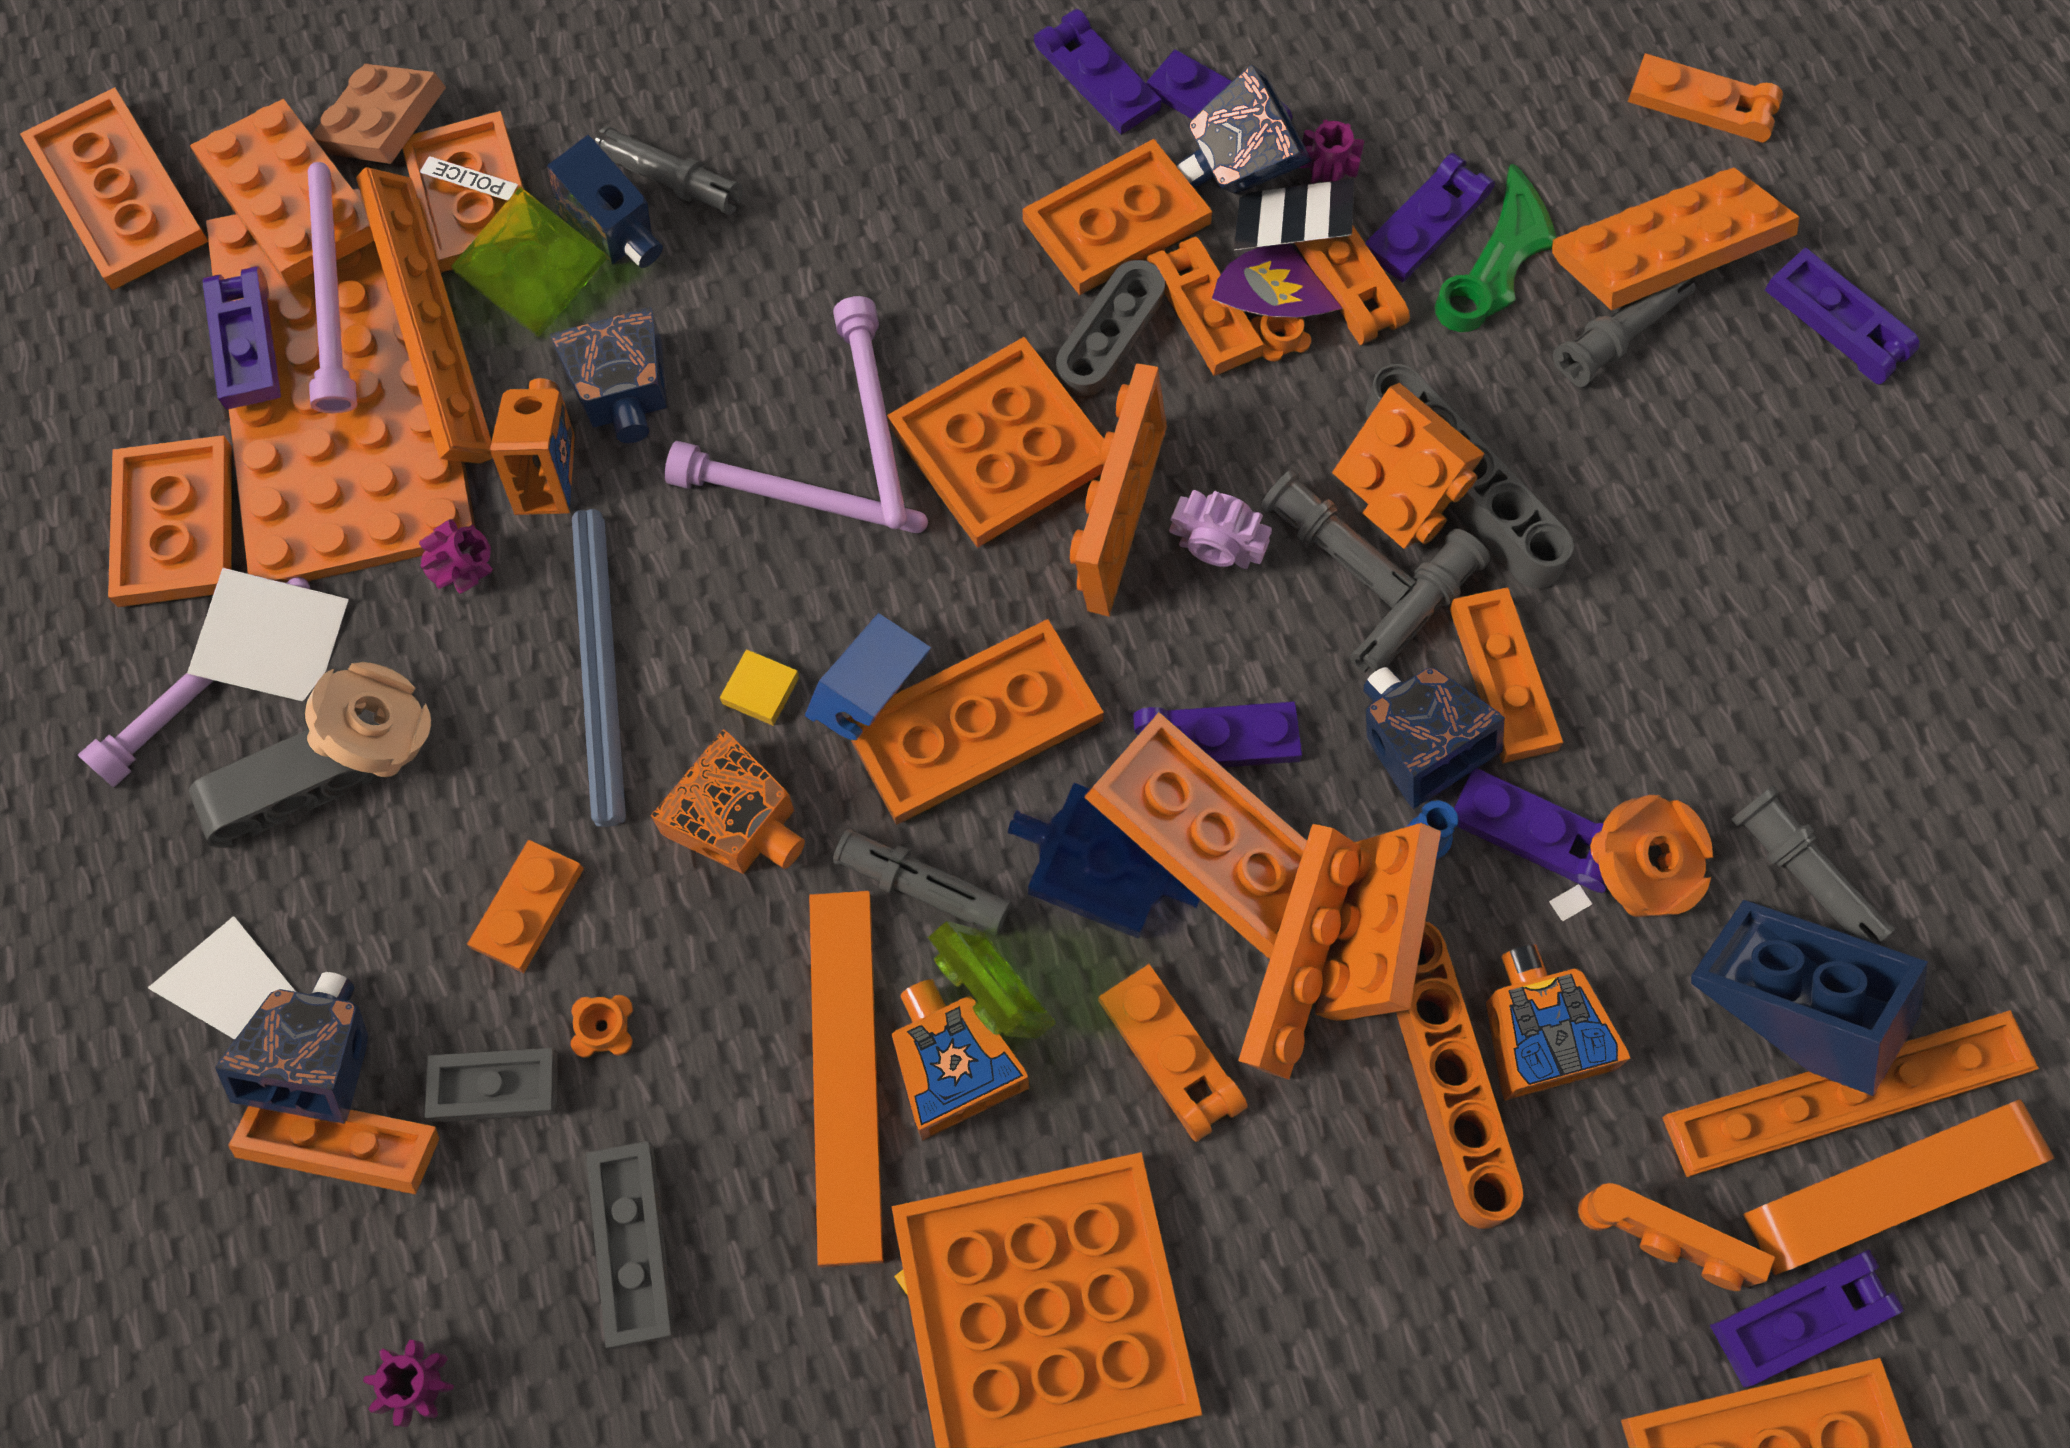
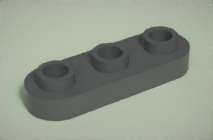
(1112, 309)

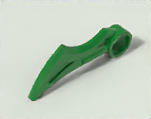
(1520, 233)

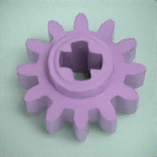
(1220, 529)

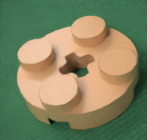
(352, 742)

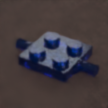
(1096, 867)

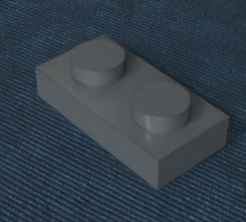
(491, 1085)

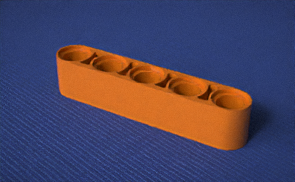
(1470, 1101)
(1898, 1186)

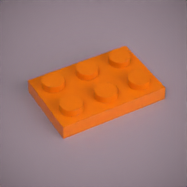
(453, 211)
(1116, 216)
(170, 520)
(1382, 926)

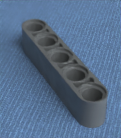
(1494, 491)

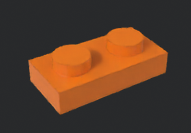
(525, 906)

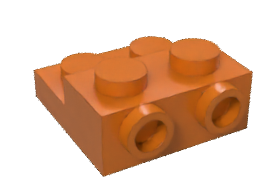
(1408, 467)

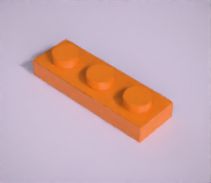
(1506, 672)
(362, 1150)

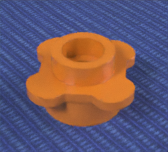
(1276, 346)
(588, 1013)

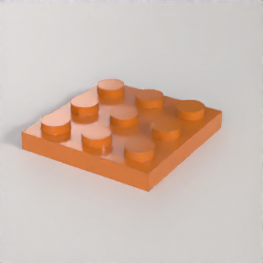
(1000, 441)

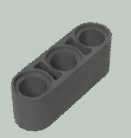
(266, 788)

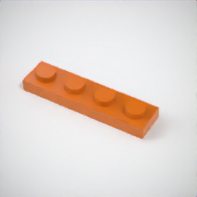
(1300, 952)

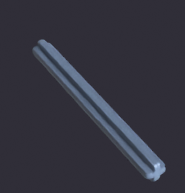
(598, 669)

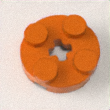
(1625, 862)

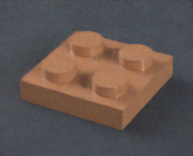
(377, 112)

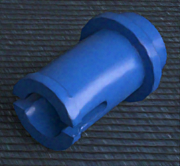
(1441, 817)

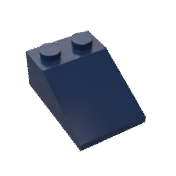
(1815, 992)

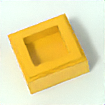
(759, 687)

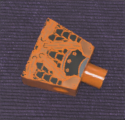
(730, 809)

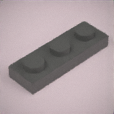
(630, 1245)

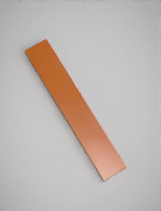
(425, 317)
(845, 1081)
(1814, 1106)

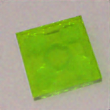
(529, 262)
(1002, 996)

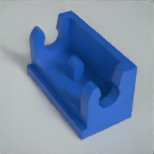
(866, 677)

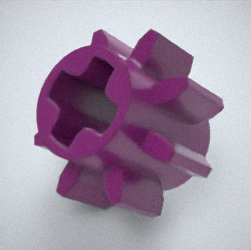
(1332, 151)
(455, 556)
(426, 1383)

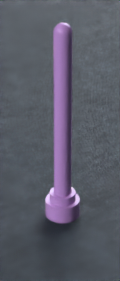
(857, 323)
(331, 388)
(690, 466)
(114, 755)

